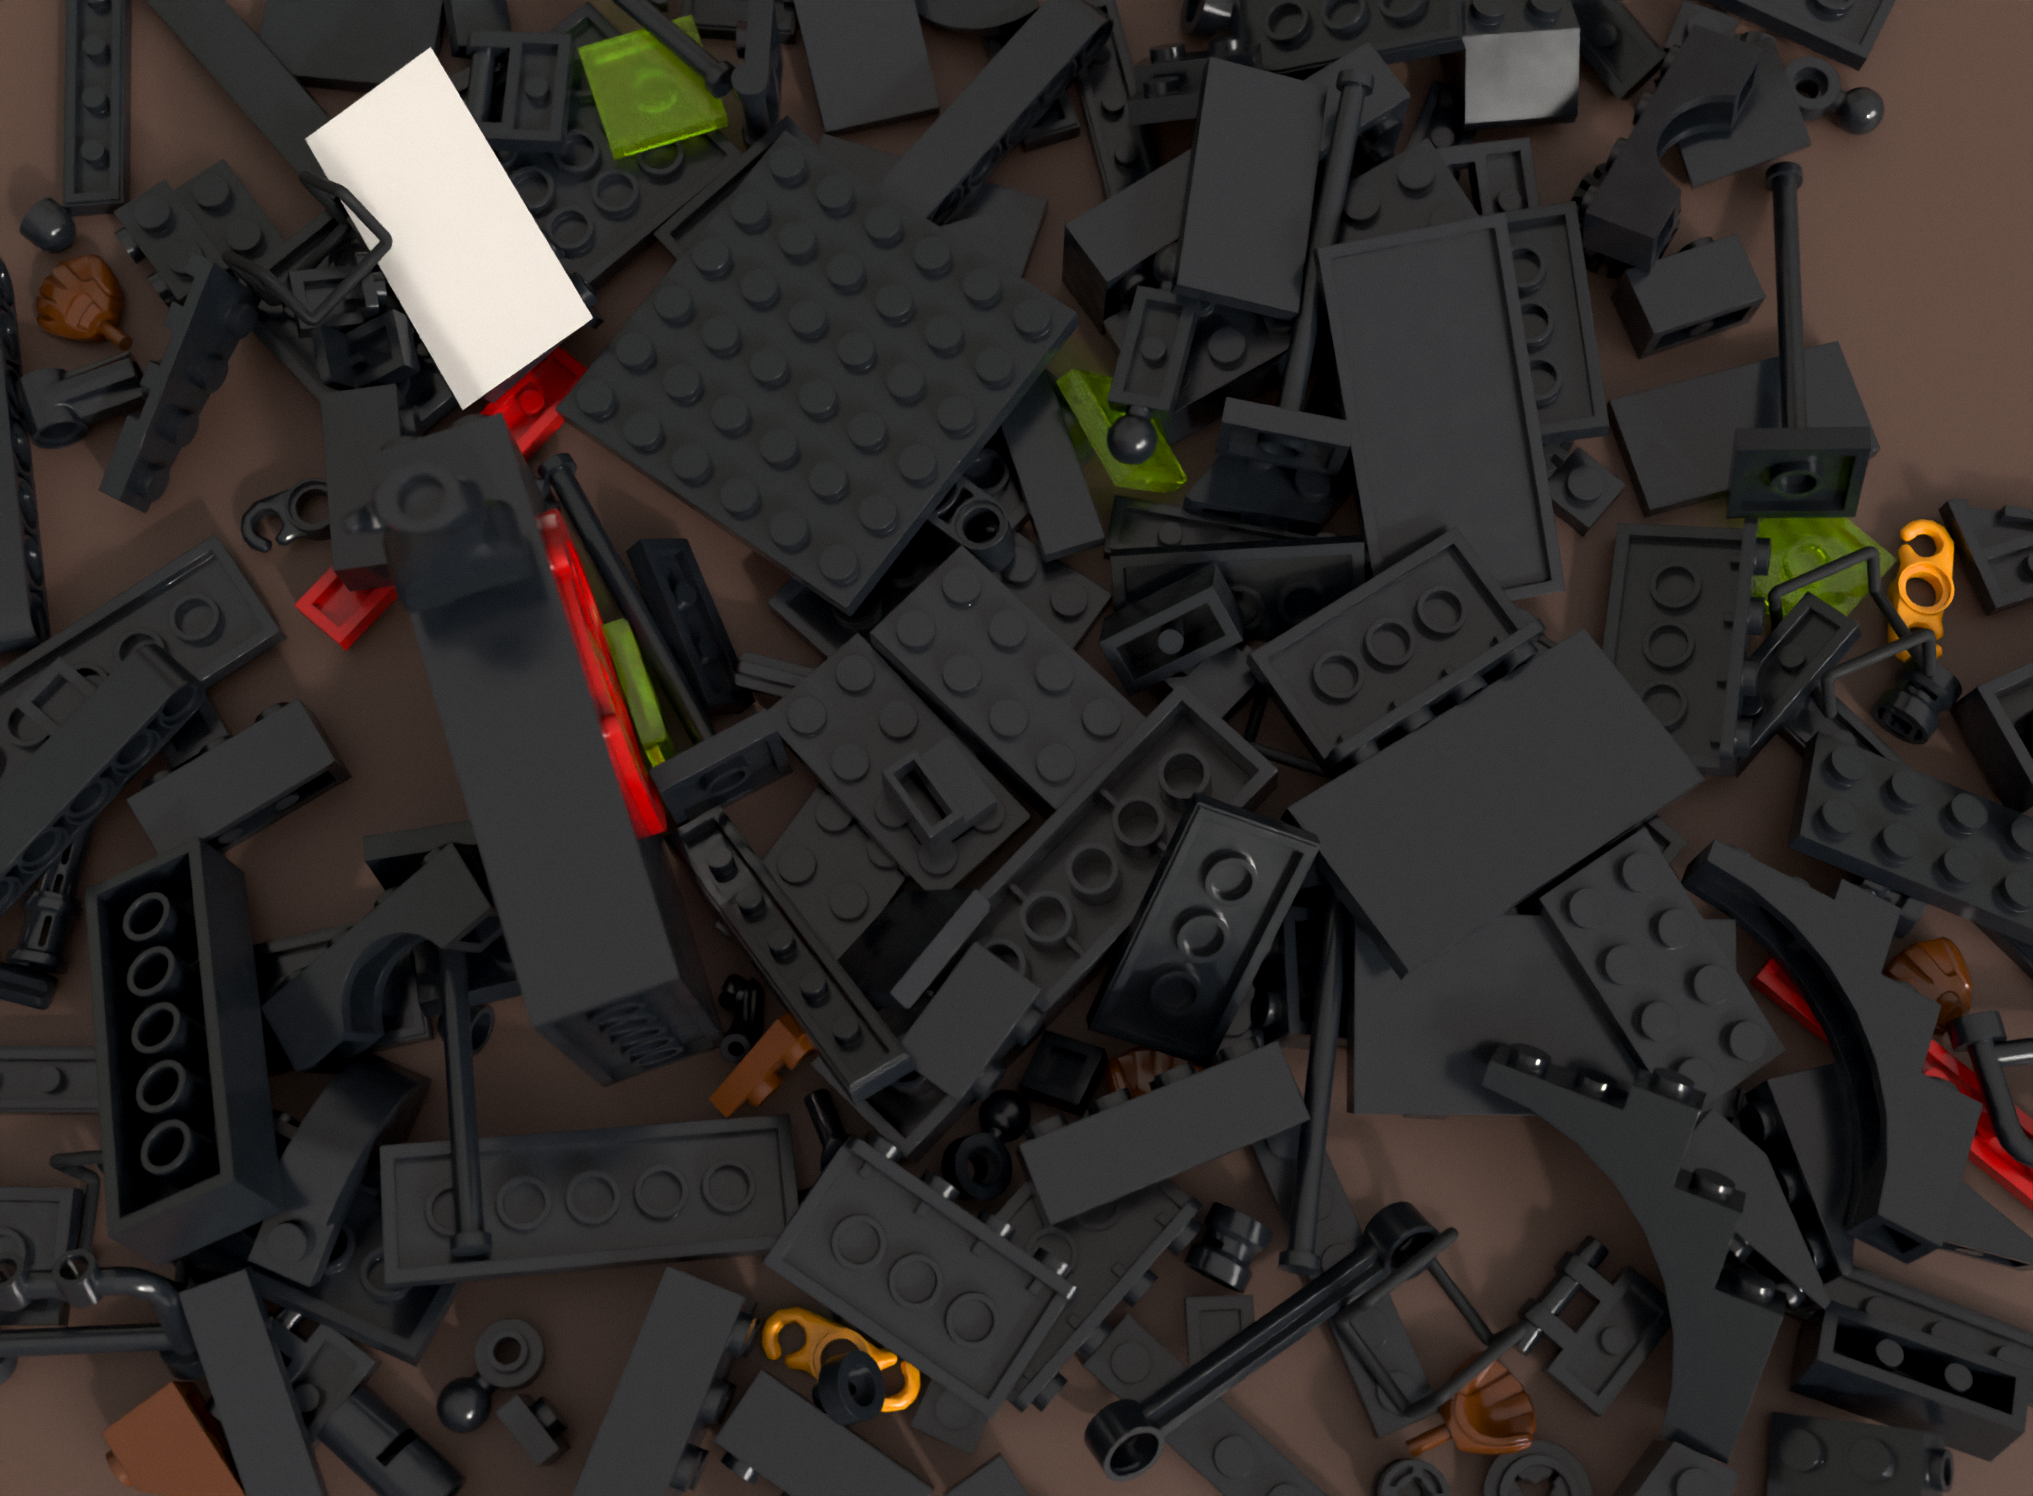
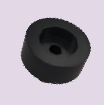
(850, 1388)

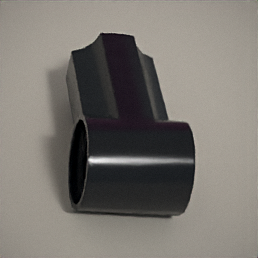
(64, 403)

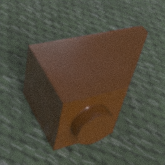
(173, 1446)

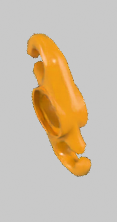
(1933, 569)
(821, 1332)

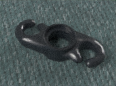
(287, 508)

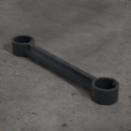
(1130, 1435)

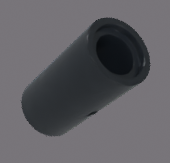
(387, 1449)

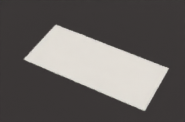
(462, 238)

